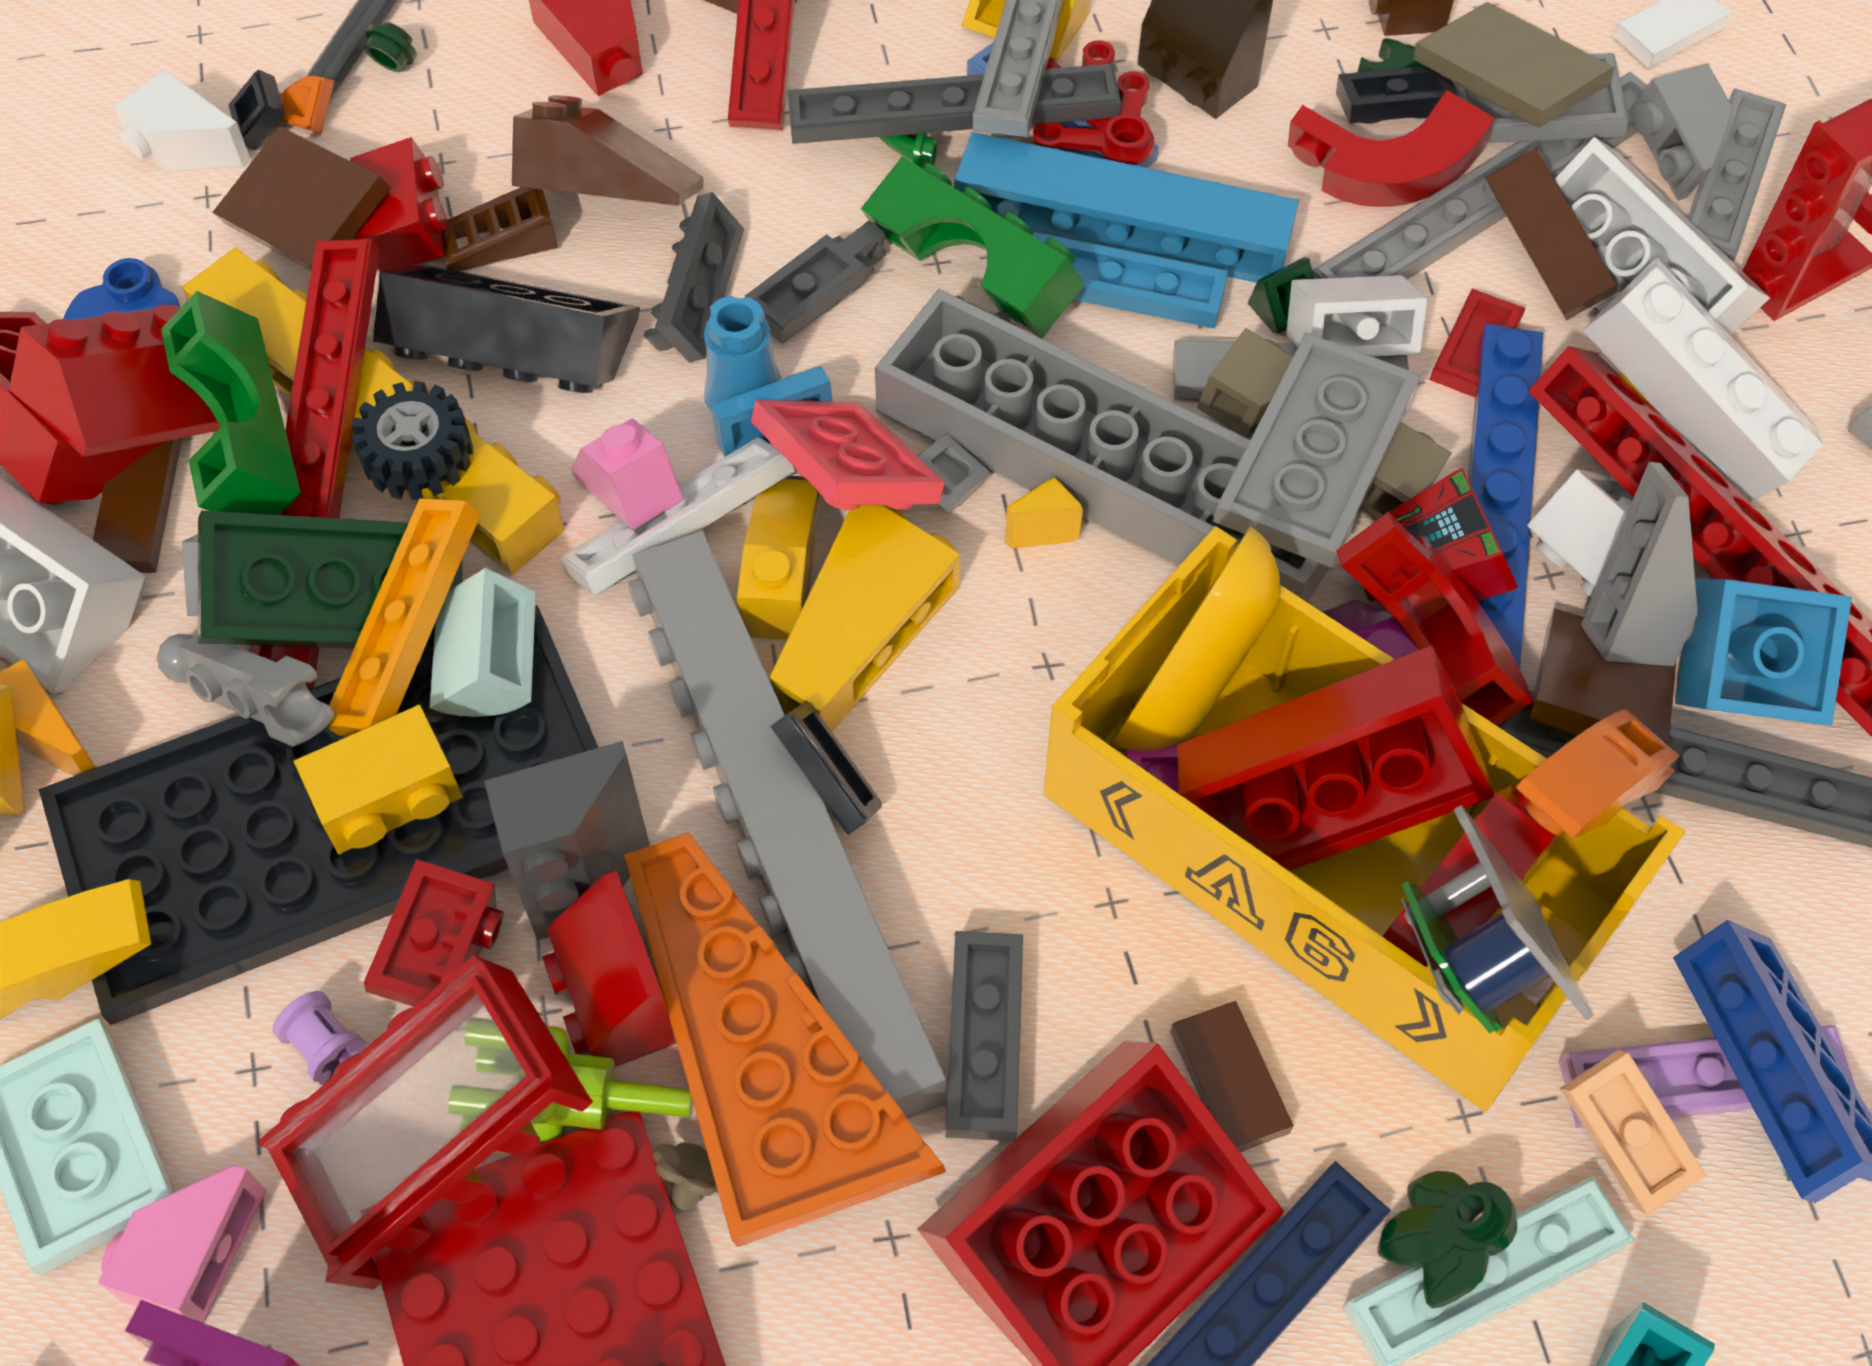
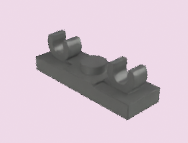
(696, 278)

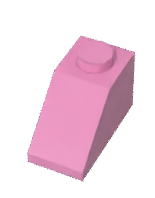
(628, 473)
(183, 1244)

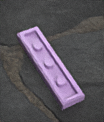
(1684, 1075)

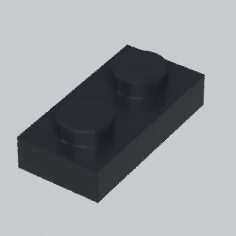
(1391, 93)

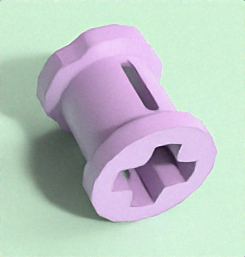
(317, 1035)

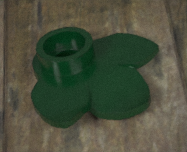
(1443, 1236)

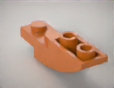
(1597, 775)

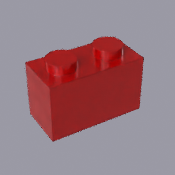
(409, 217)

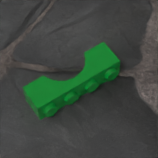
(1022, 274)
(226, 363)

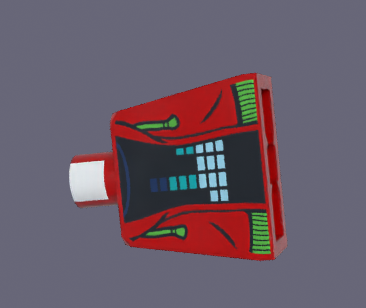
(1459, 531)

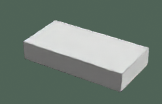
(1670, 28)

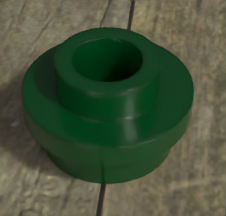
(389, 46)

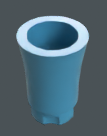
(737, 349)

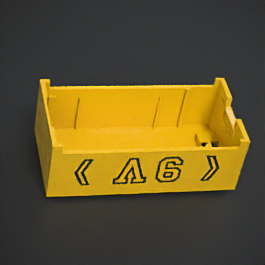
(1332, 913)

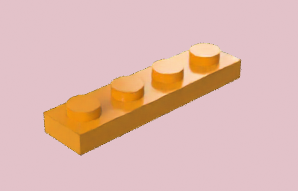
(403, 615)

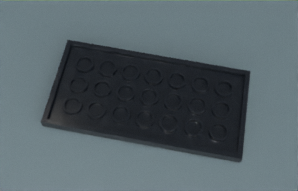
(237, 851)

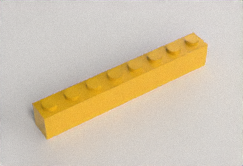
(516, 510)

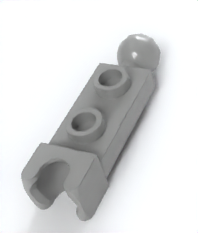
(248, 685)

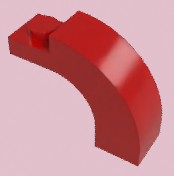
(1397, 168)
(1438, 612)

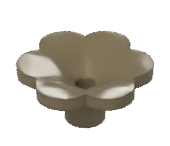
(688, 1169)

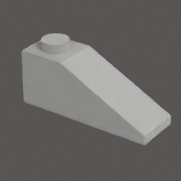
(1648, 585)

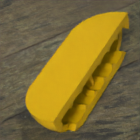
(1206, 650)

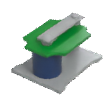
(1500, 955)

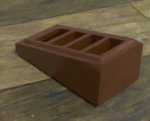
(527, 233)

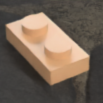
(1633, 1132)

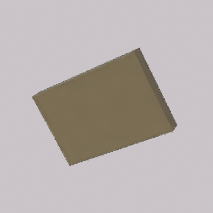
(1513, 64)

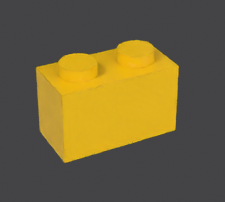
(378, 780)

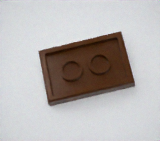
(299, 197)
(1581, 688)

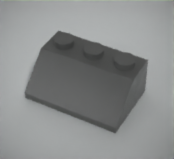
(566, 827)

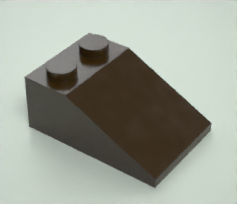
(1206, 48)

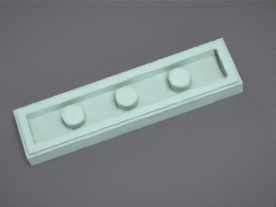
(1549, 1246)

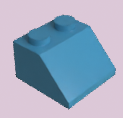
(1764, 651)

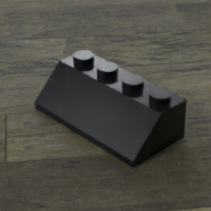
(502, 326)

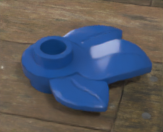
(126, 287)

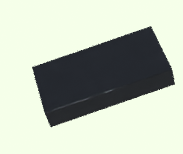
(827, 766)

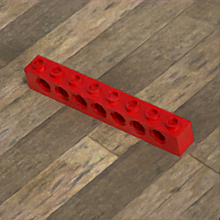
(1727, 531)

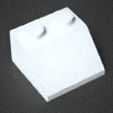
(1583, 524)

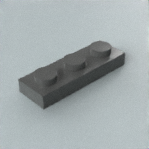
(985, 1036)

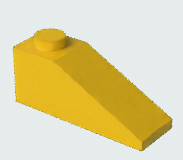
(778, 558)

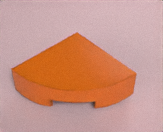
(307, 102)

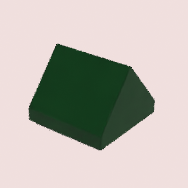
(1272, 294)

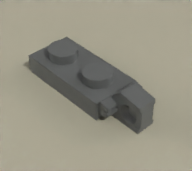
(818, 279)

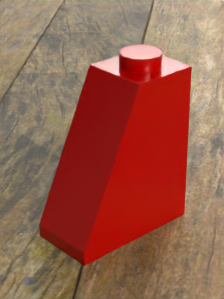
(593, 38)
(1517, 839)

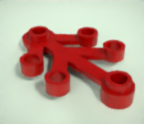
(1119, 138)

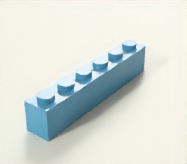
(1131, 206)

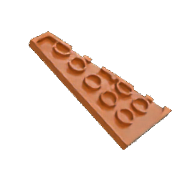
(773, 1080)

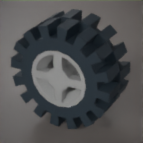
(415, 417)

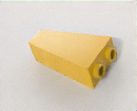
(863, 610)

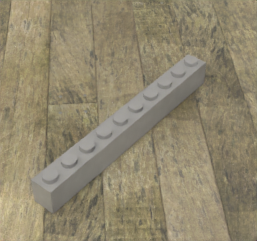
(782, 818)

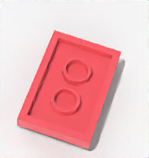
(847, 454)

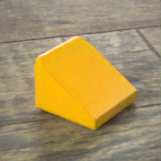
(1043, 517)

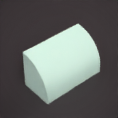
(484, 647)

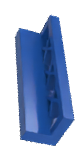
(1781, 1059)

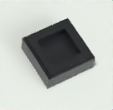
(257, 108)

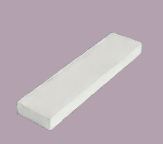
(706, 499)

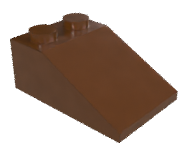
(592, 154)

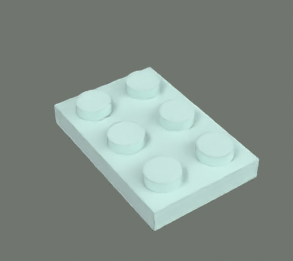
(73, 1147)

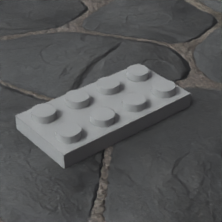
(1317, 449)

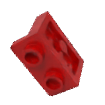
(434, 927)

